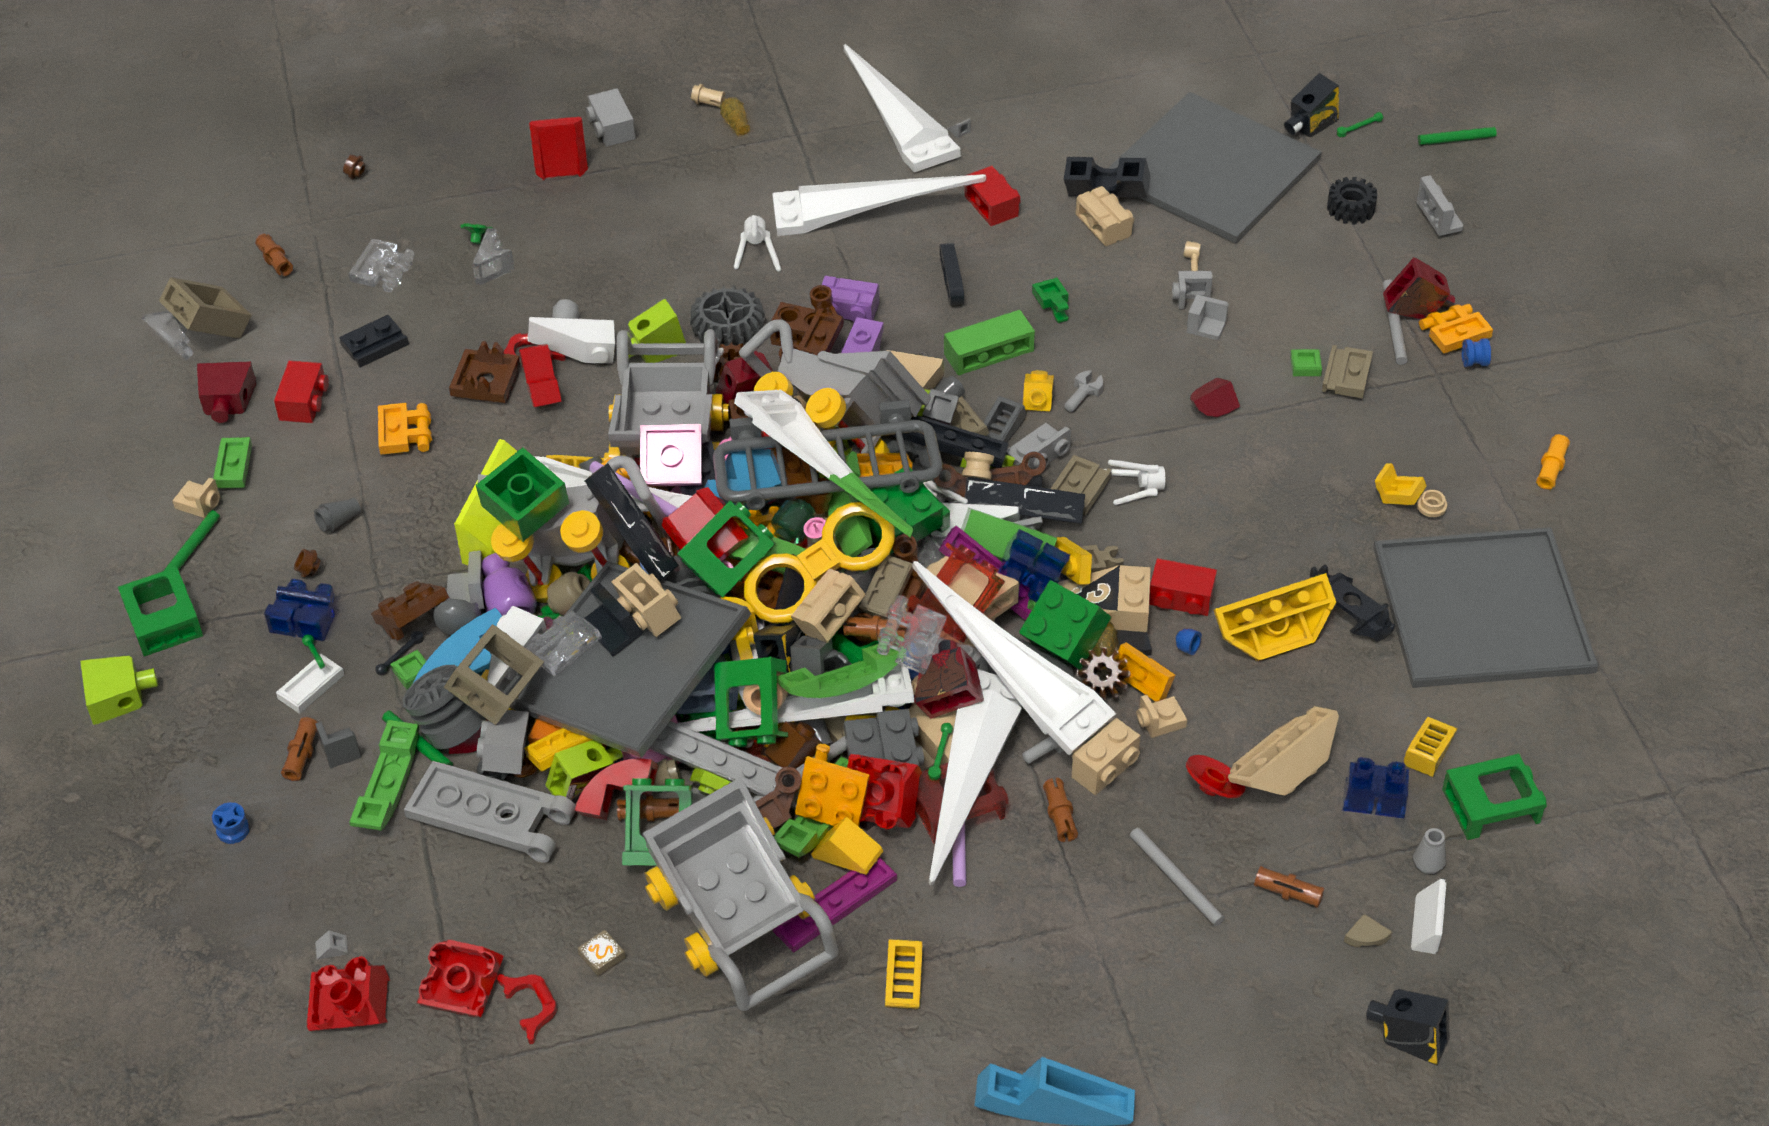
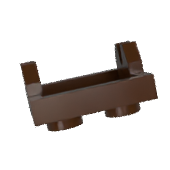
(480, 362)
(414, 602)

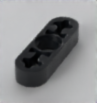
(951, 274)

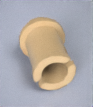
(707, 96)

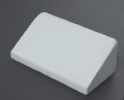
(1429, 918)

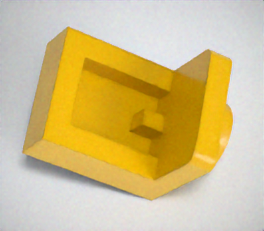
(1038, 391)
(1398, 489)

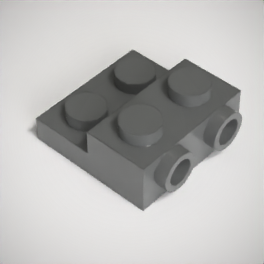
(885, 737)

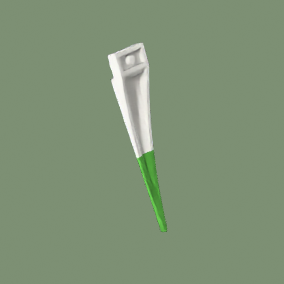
(793, 428)

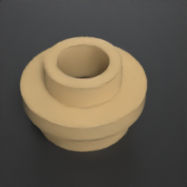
(1432, 503)

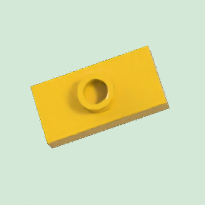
(543, 751)

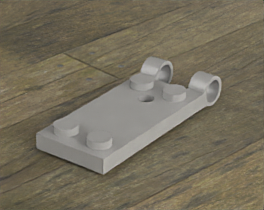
(476, 802)

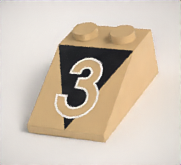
(1120, 593)

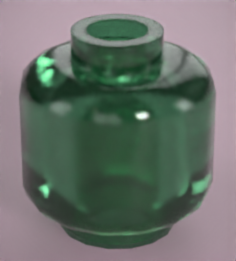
(790, 520)

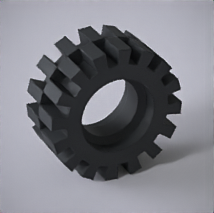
(1360, 209)

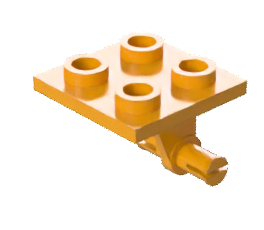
(830, 790)

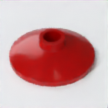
(1213, 777)

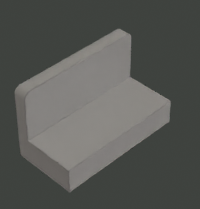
(468, 585)

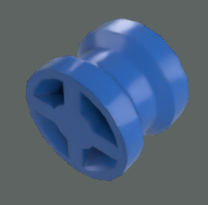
(1476, 352)
(230, 823)

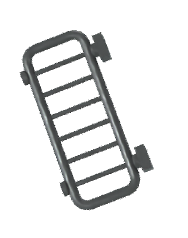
(894, 419)

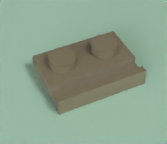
(1348, 371)
(1084, 478)

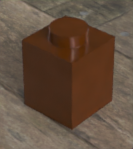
(794, 749)

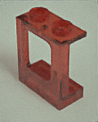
(958, 558)
(931, 795)

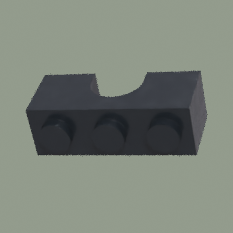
(1125, 181)

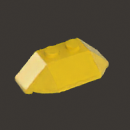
(1277, 618)

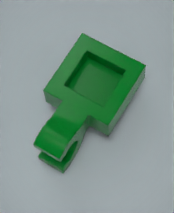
(1054, 295)

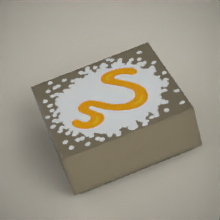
(601, 952)

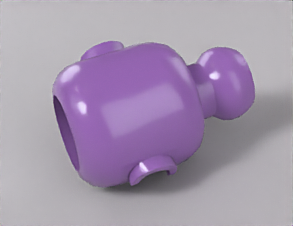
(505, 586)

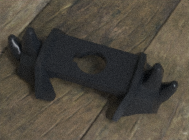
(1371, 617)

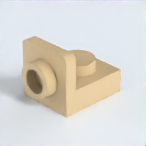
(197, 498)
(1160, 716)

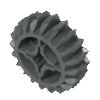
(743, 313)

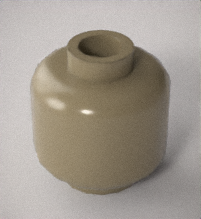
(565, 591)

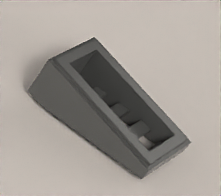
(1008, 407)

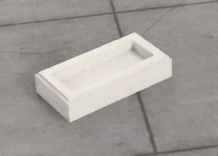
(309, 684)

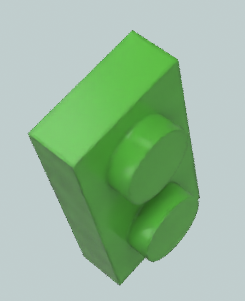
(232, 462)

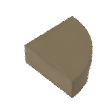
(1367, 933)

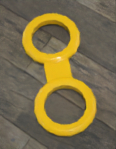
(817, 560)

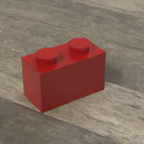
(994, 197)
(301, 391)
(1182, 587)

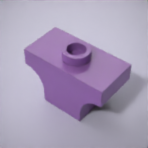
(864, 336)

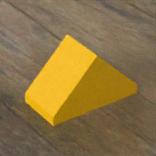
(848, 847)

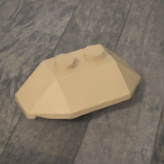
(1288, 753)

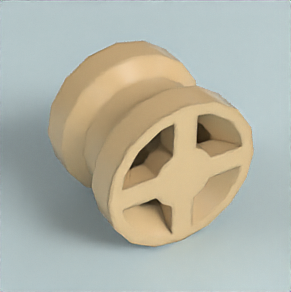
(978, 465)

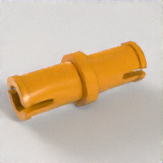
(1553, 461)

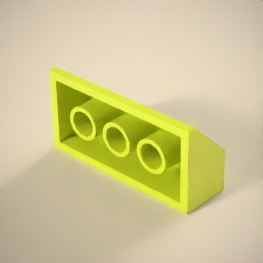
(474, 523)

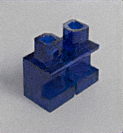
(1031, 564)
(301, 610)
(1372, 781)

